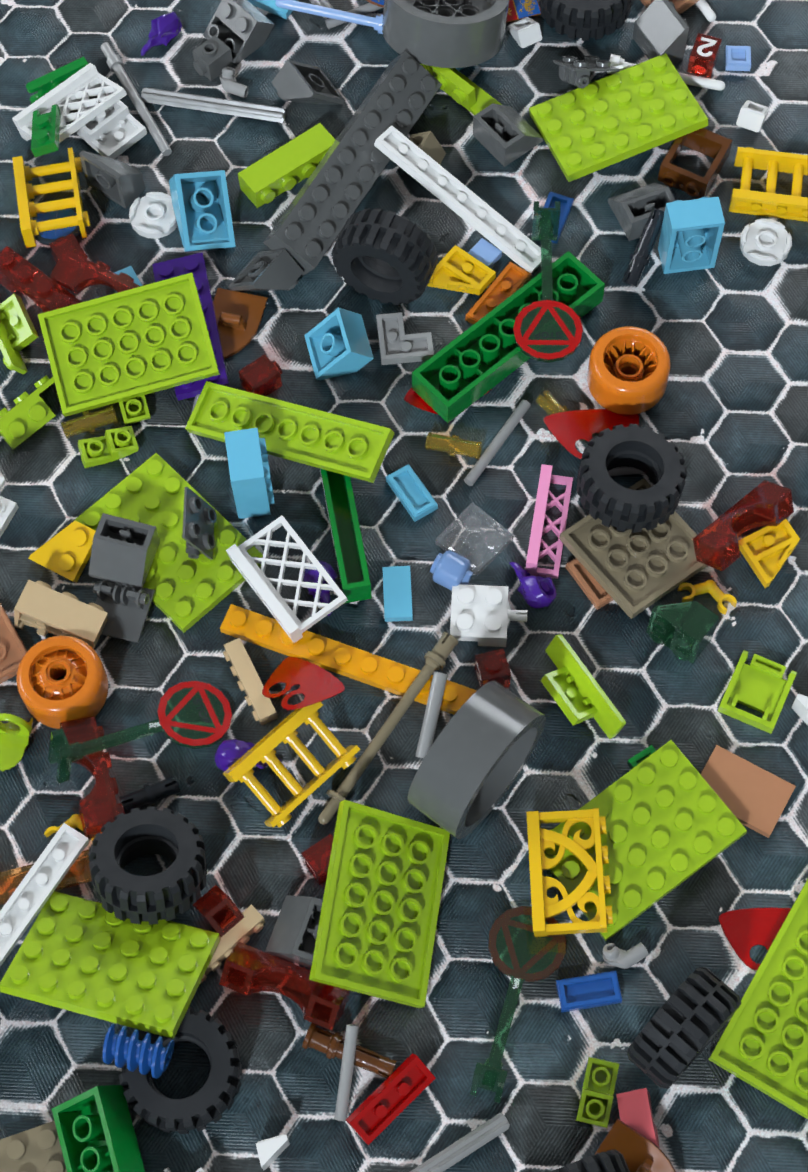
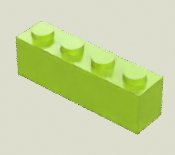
(285, 166)

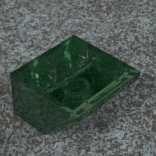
(682, 628)

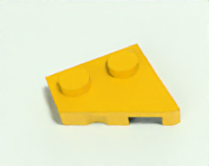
(461, 273)
(769, 550)
(67, 551)

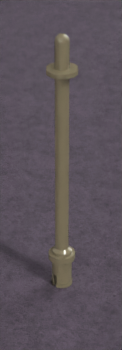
(434, 661)

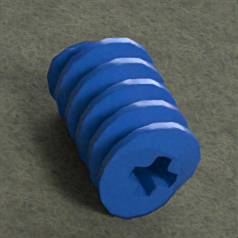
(136, 1052)

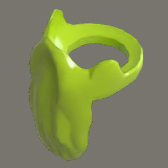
(13, 740)

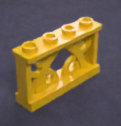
(546, 907)

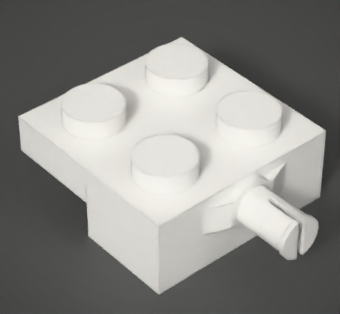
(112, 131)
(482, 614)

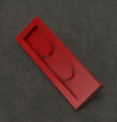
(390, 1098)

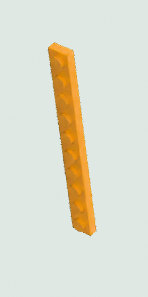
(337, 657)

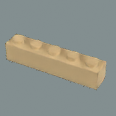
(249, 681)
(241, 932)

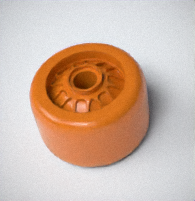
(628, 370)
(75, 696)

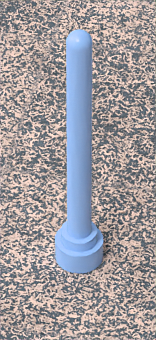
(375, 22)

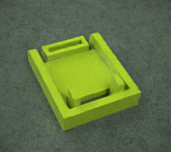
(759, 688)

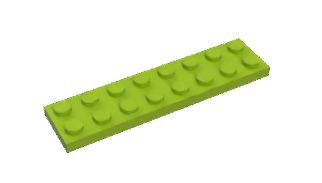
(293, 431)

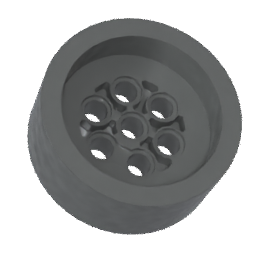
(446, 30)
(476, 759)

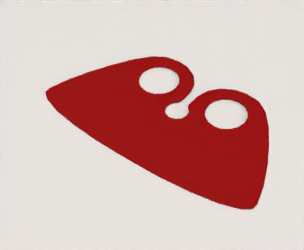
(581, 424)
(313, 681)
(750, 928)

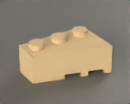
(58, 613)

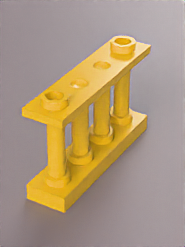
(26, 191)
(768, 202)
(265, 752)

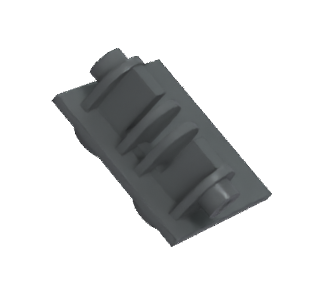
(578, 71)
(198, 525)
(125, 608)

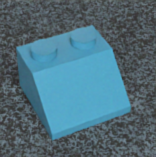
(338, 345)

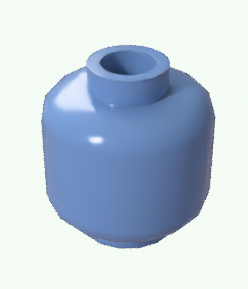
(451, 570)

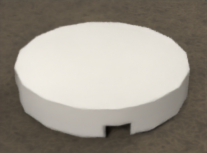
(153, 215)
(765, 242)

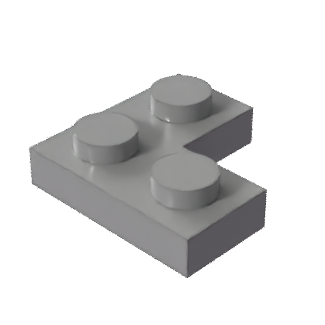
(398, 347)

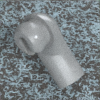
(230, 84)
(621, 958)

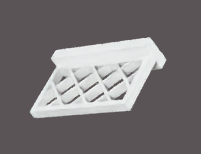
(70, 96)
(269, 595)

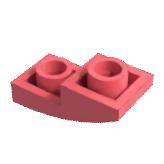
(637, 1113)

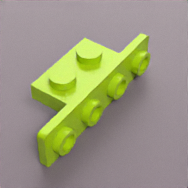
(461, 89)
(15, 332)
(26, 416)
(578, 691)

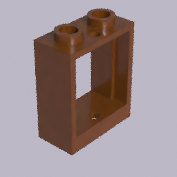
(705, 143)

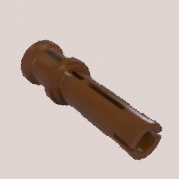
(333, 1044)

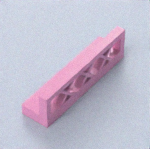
(538, 523)

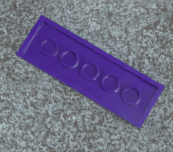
(196, 265)

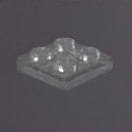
(475, 538)

